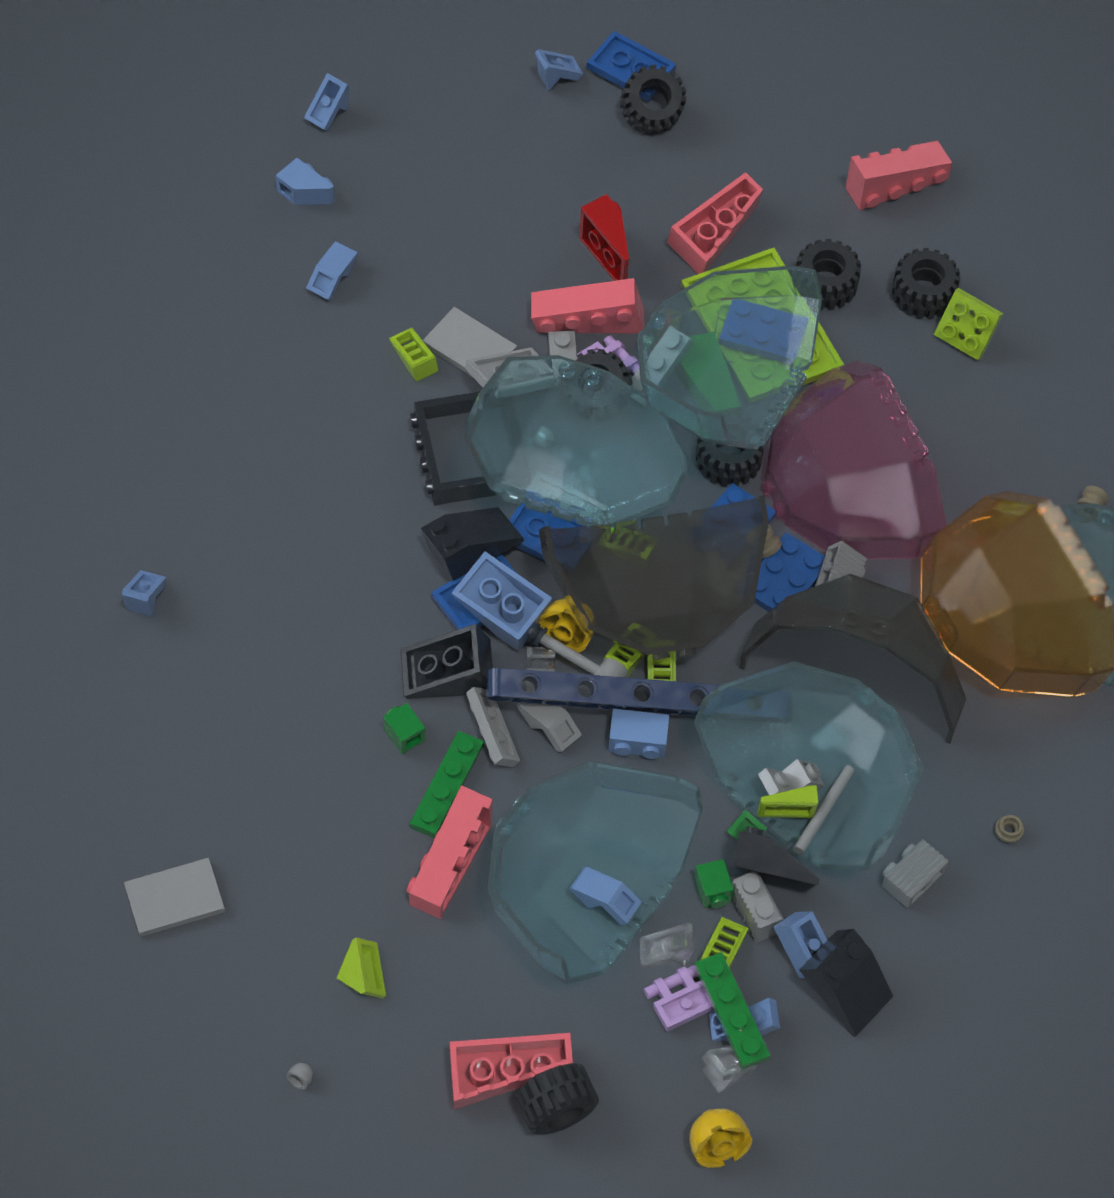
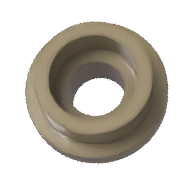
(1012, 822)

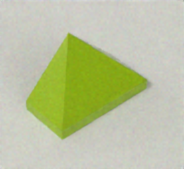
(363, 968)

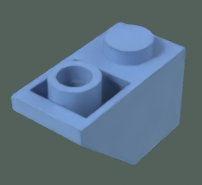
(303, 185)

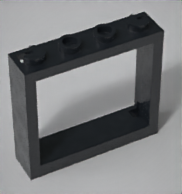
(454, 490)

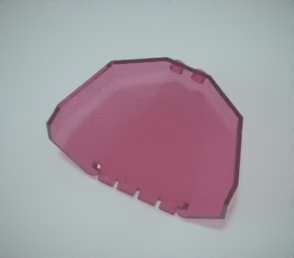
(853, 467)

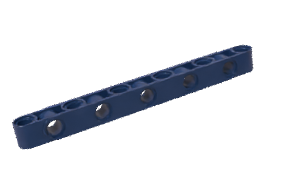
(606, 691)

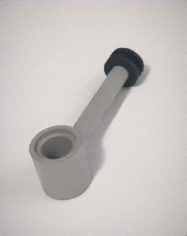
(608, 668)

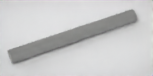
(824, 810)

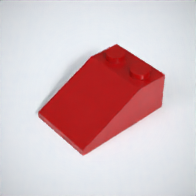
(605, 236)

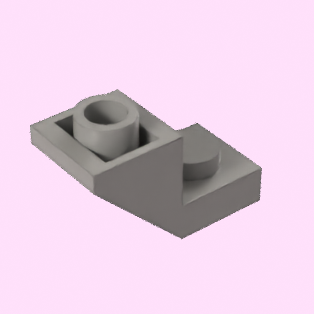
(554, 722)
(794, 776)

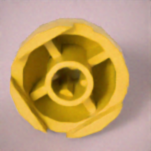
(564, 626)
(718, 1137)

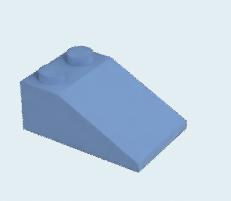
(502, 600)

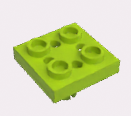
(981, 319)

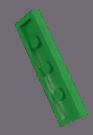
(446, 784)
(732, 1011)

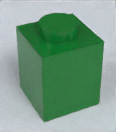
(404, 728)
(713, 884)

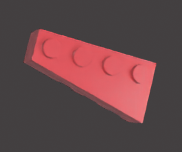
(896, 173)
(711, 226)
(589, 308)
(451, 852)
(503, 1064)

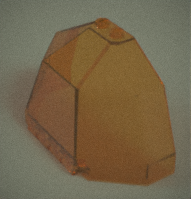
(1020, 597)

